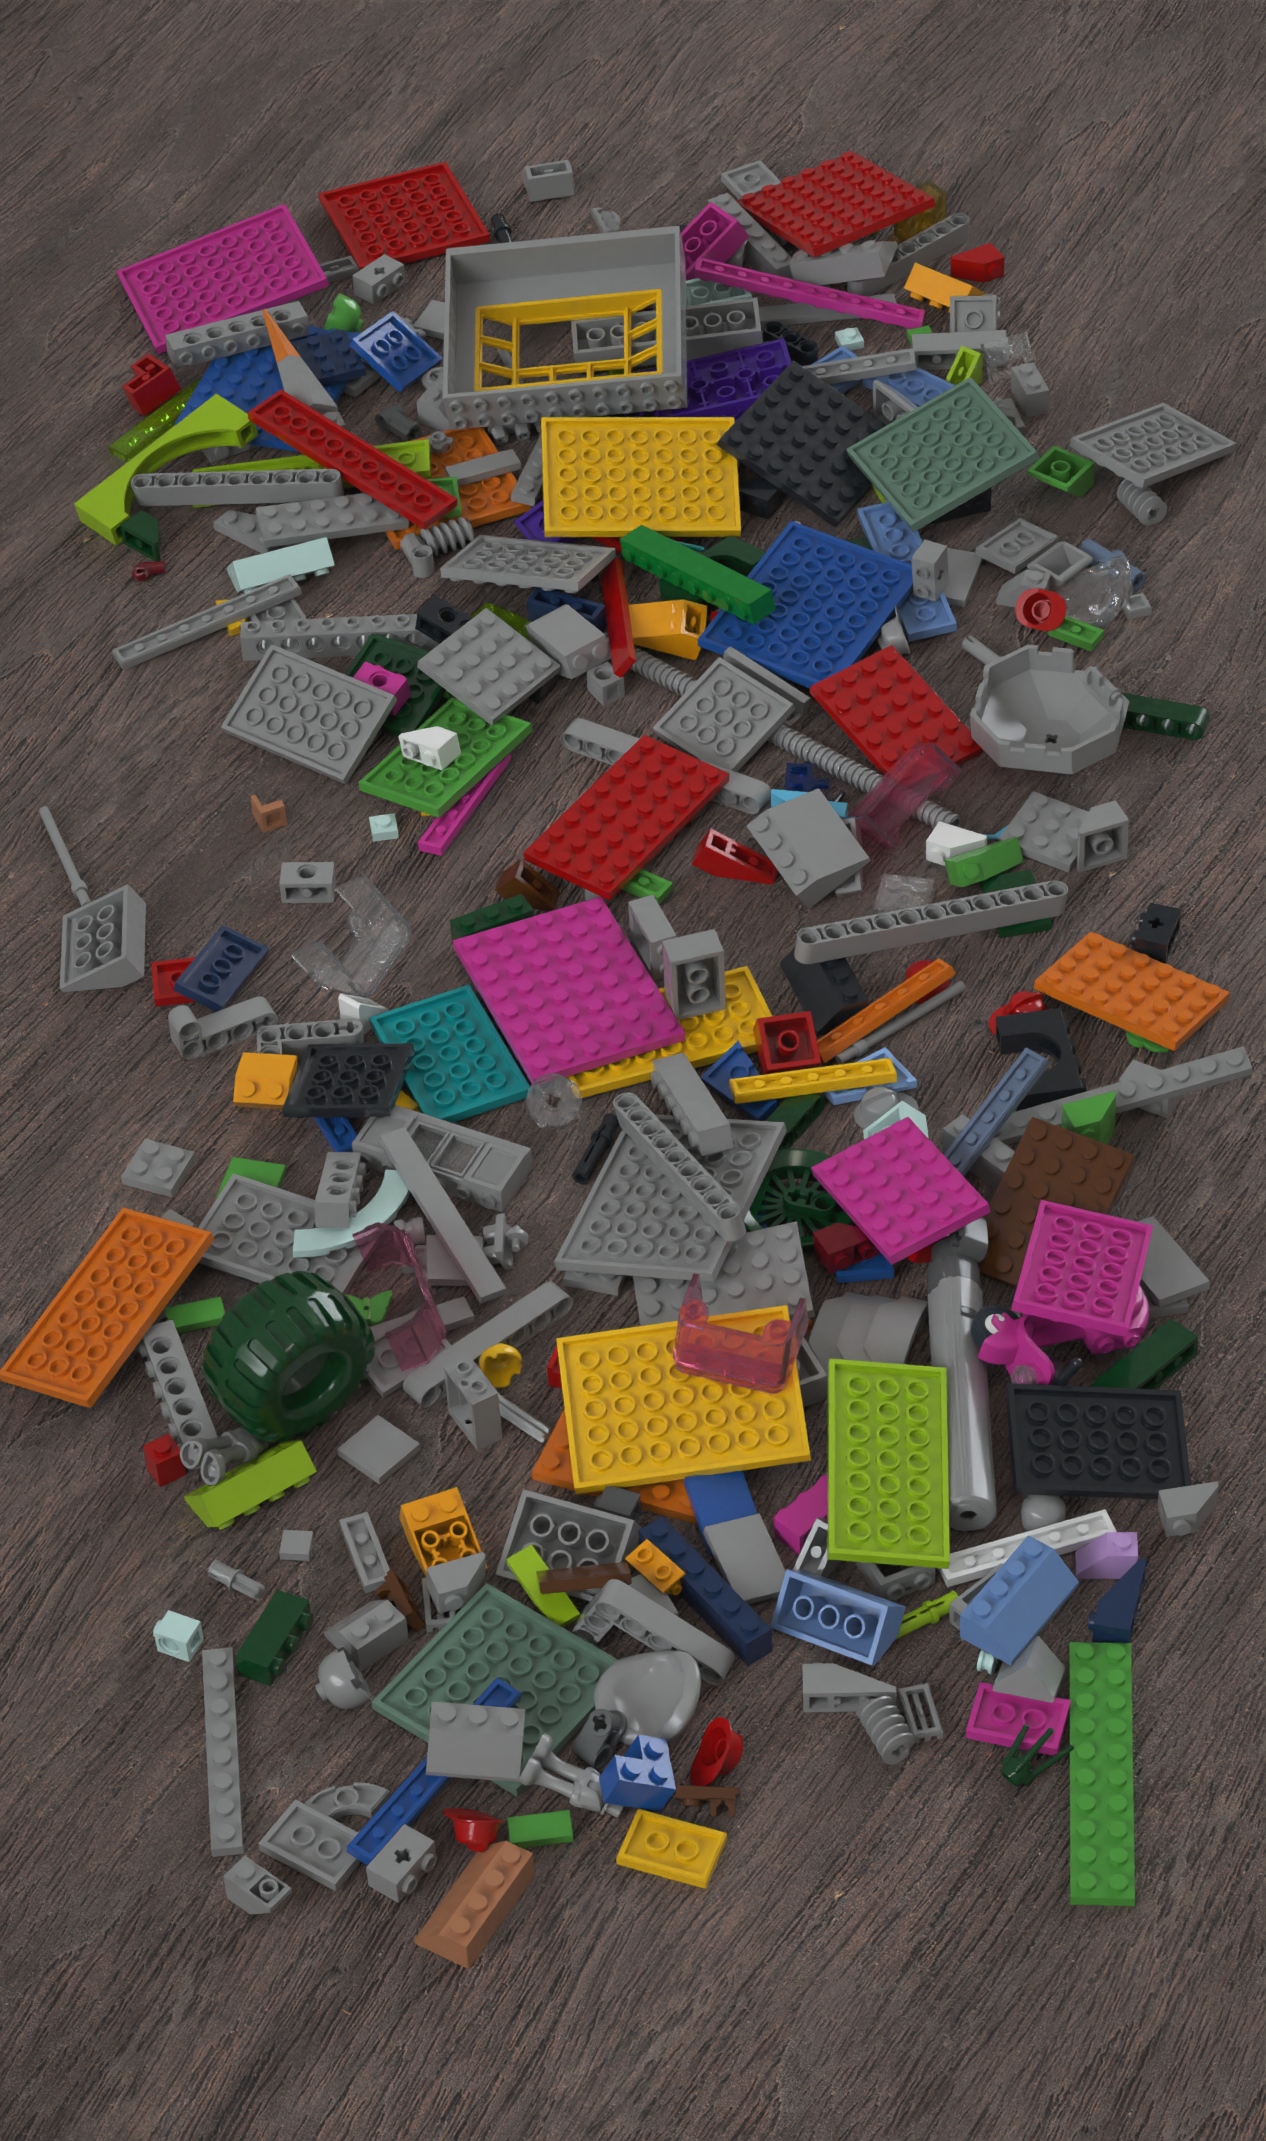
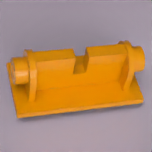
(656, 1568)

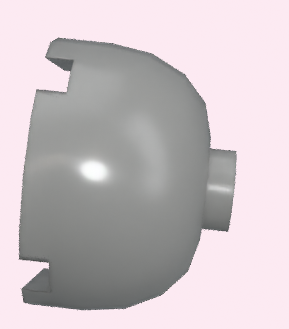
(342, 1681)

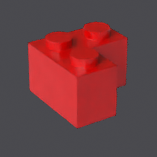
(151, 386)

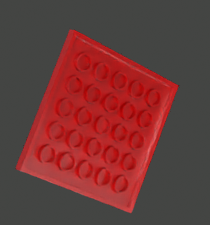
(404, 216)

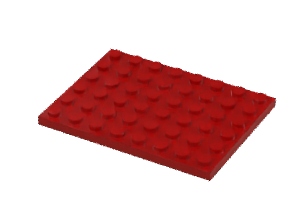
(835, 203)

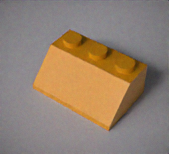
(936, 287)

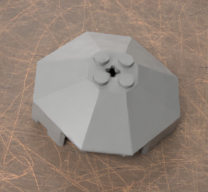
(1043, 697)

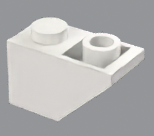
(430, 746)

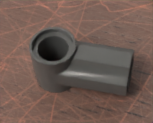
(396, 421)

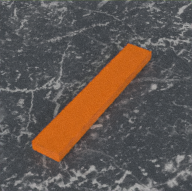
(884, 1009)

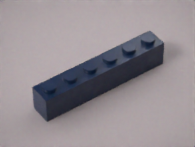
(711, 1595)

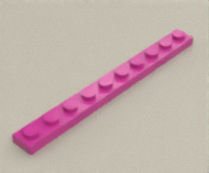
(808, 293)

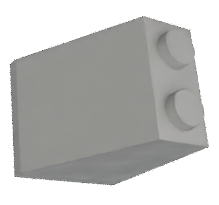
(569, 641)

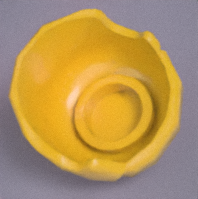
(500, 1364)

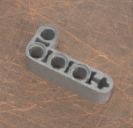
(220, 1029)
(295, 1037)

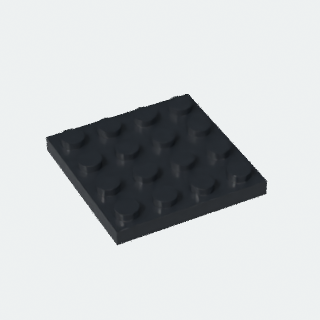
(348, 1080)

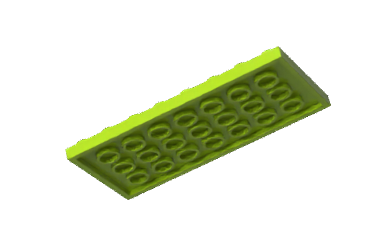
(887, 1464)

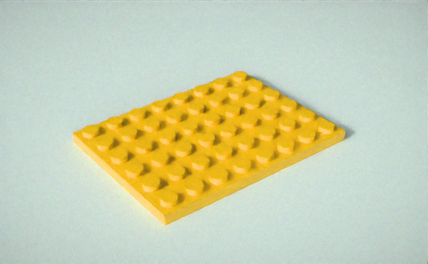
(638, 471)
(648, 1423)

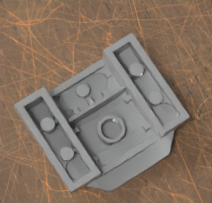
(867, 1328)

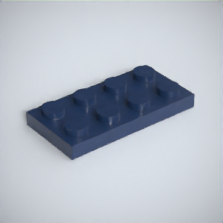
(221, 969)

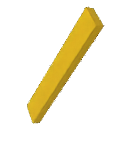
(812, 1080)

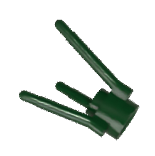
(1017, 1769)

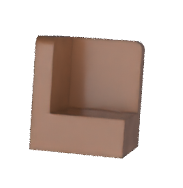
(269, 815)

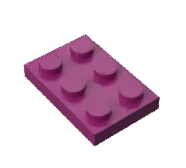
(1000, 1717)

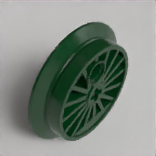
(798, 1204)

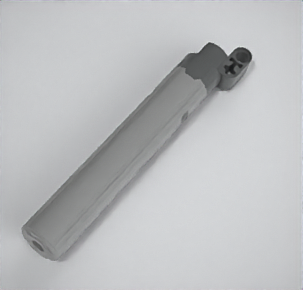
(952, 1304)

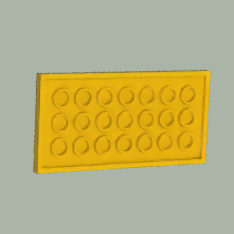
(705, 1040)

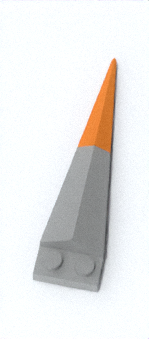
(296, 375)

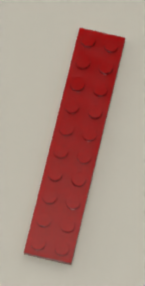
(354, 459)

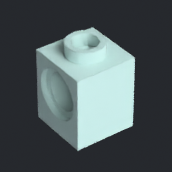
(178, 1635)

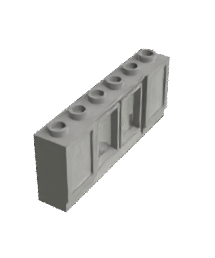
(463, 1160)

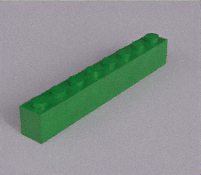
(698, 574)

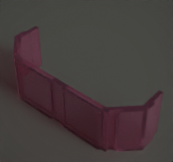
(422, 1336)

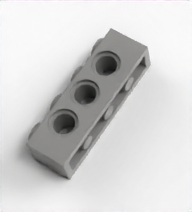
(339, 1190)

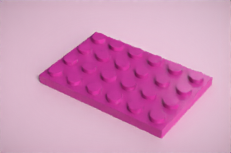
(900, 1190)
(1082, 1268)

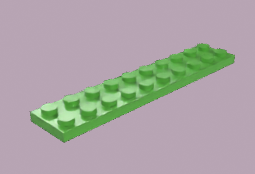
(1101, 1775)

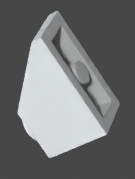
(951, 841)

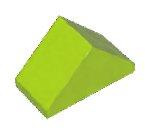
(966, 364)

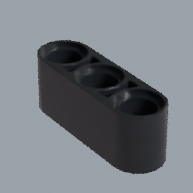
(800, 348)

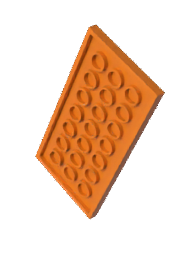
(106, 1307)

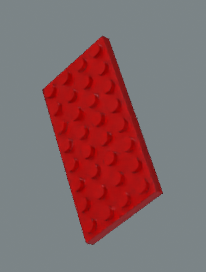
(626, 817)

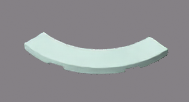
(380, 1209)

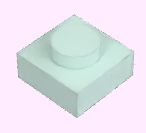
(849, 338)
(383, 827)

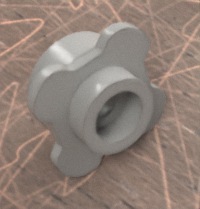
(439, 442)

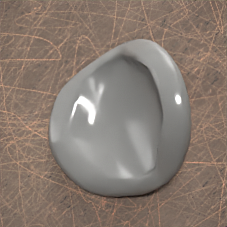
(652, 1691)

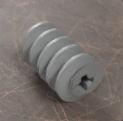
(1142, 503)
(448, 535)
(886, 1729)

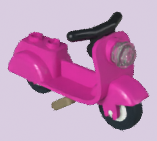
(1018, 1340)

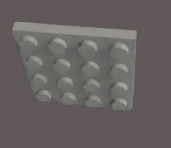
(488, 666)
(724, 717)

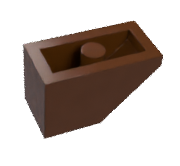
(524, 880)

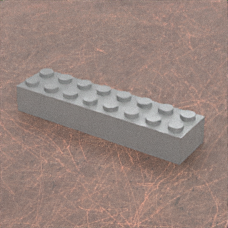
(709, 331)

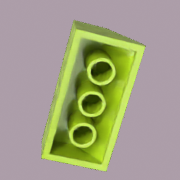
(251, 1484)

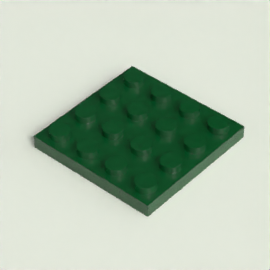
(401, 659)

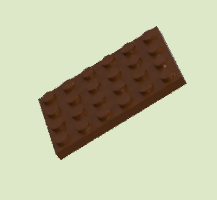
(1053, 1168)

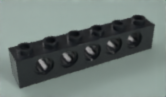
(441, 619)

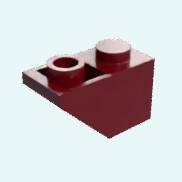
(842, 1246)

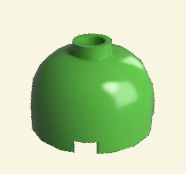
(344, 315)

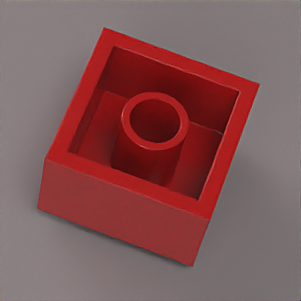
(786, 1043)

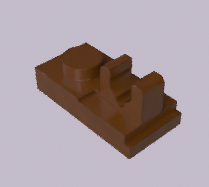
(400, 1597)
(694, 1795)

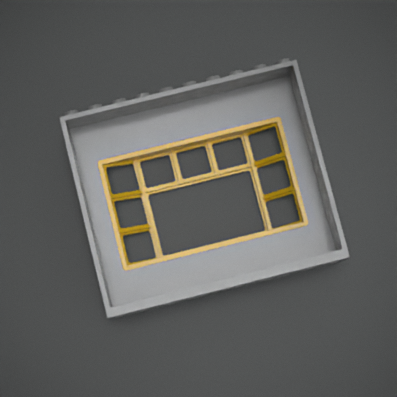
(564, 283)

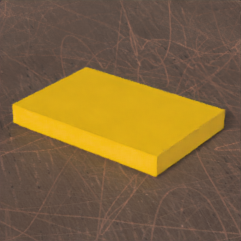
(671, 1848)

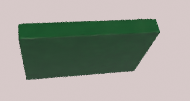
(1014, 880)

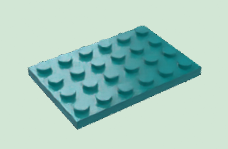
(457, 1058)

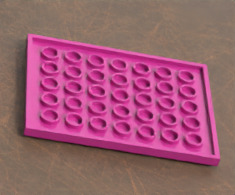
(223, 275)
(568, 990)

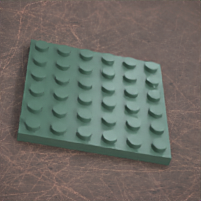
(942, 454)
(508, 1642)

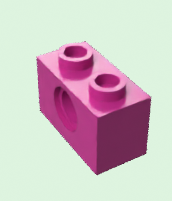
(386, 681)

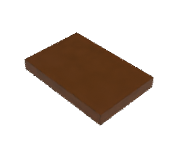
(582, 1577)

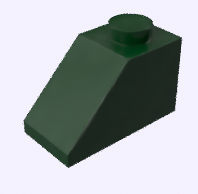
(143, 535)

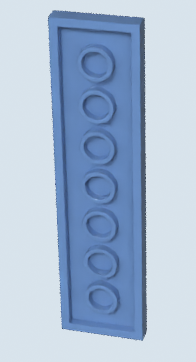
(893, 538)

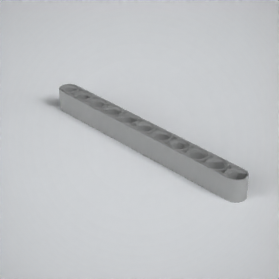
(930, 922)

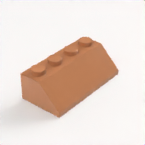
(478, 1903)

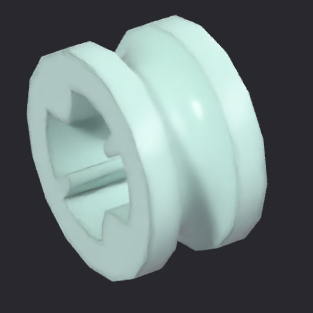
(987, 1662)

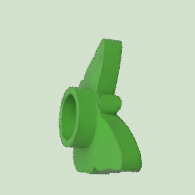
(373, 1309)

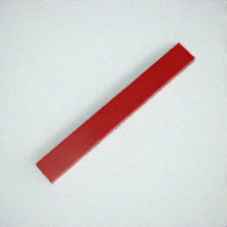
(618, 618)

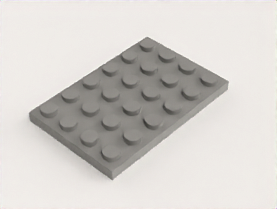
(1152, 445)
(528, 563)
(309, 714)
(256, 1235)
(758, 1273)

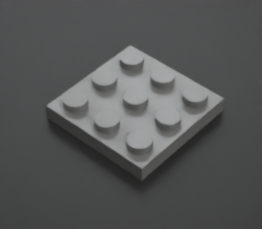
(1047, 831)

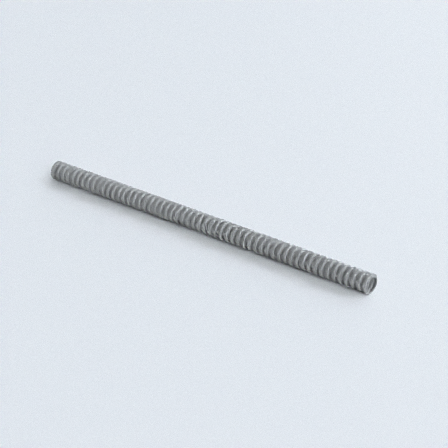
(794, 742)

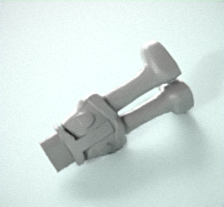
(217, 1452)
(583, 1792)

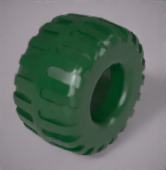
(288, 1356)

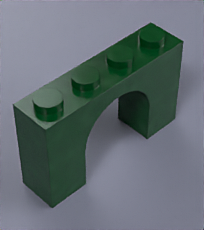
(730, 553)

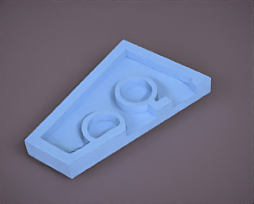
(905, 1081)

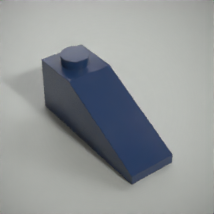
(1119, 1607)

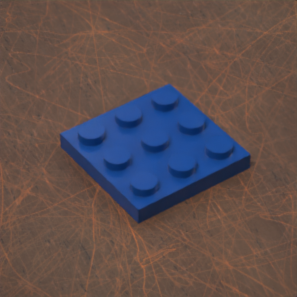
(395, 351)

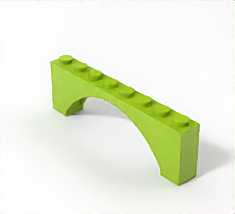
(210, 425)

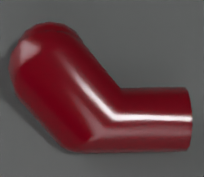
(146, 569)

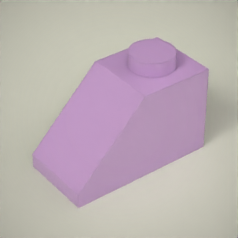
(1107, 1556)

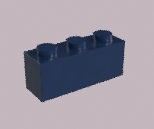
(544, 602)

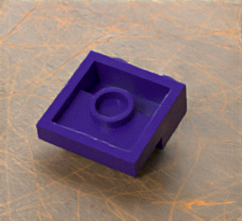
(532, 526)

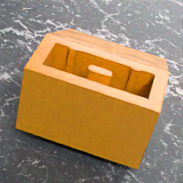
(669, 626)
(438, 1529)

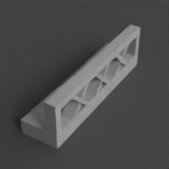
(768, 679)

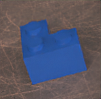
(641, 1776)

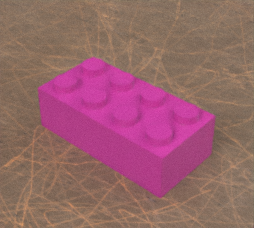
(712, 237)

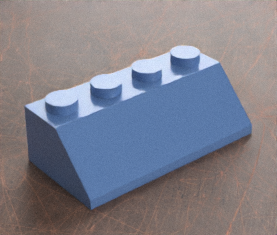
(1018, 1601)
(836, 1616)

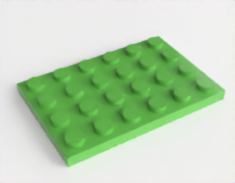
(438, 790)

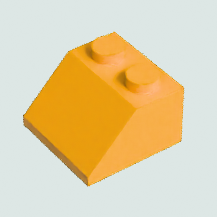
(264, 1080)

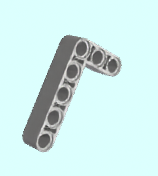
(653, 1626)

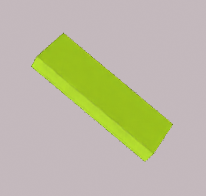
(553, 1606)

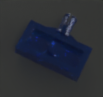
(800, 778)

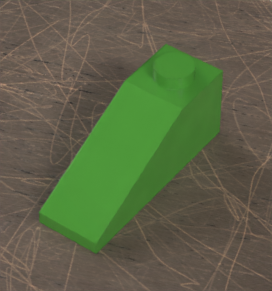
(983, 862)

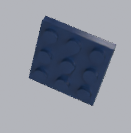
(330, 357)

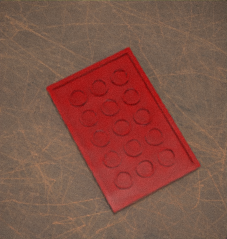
(891, 709)

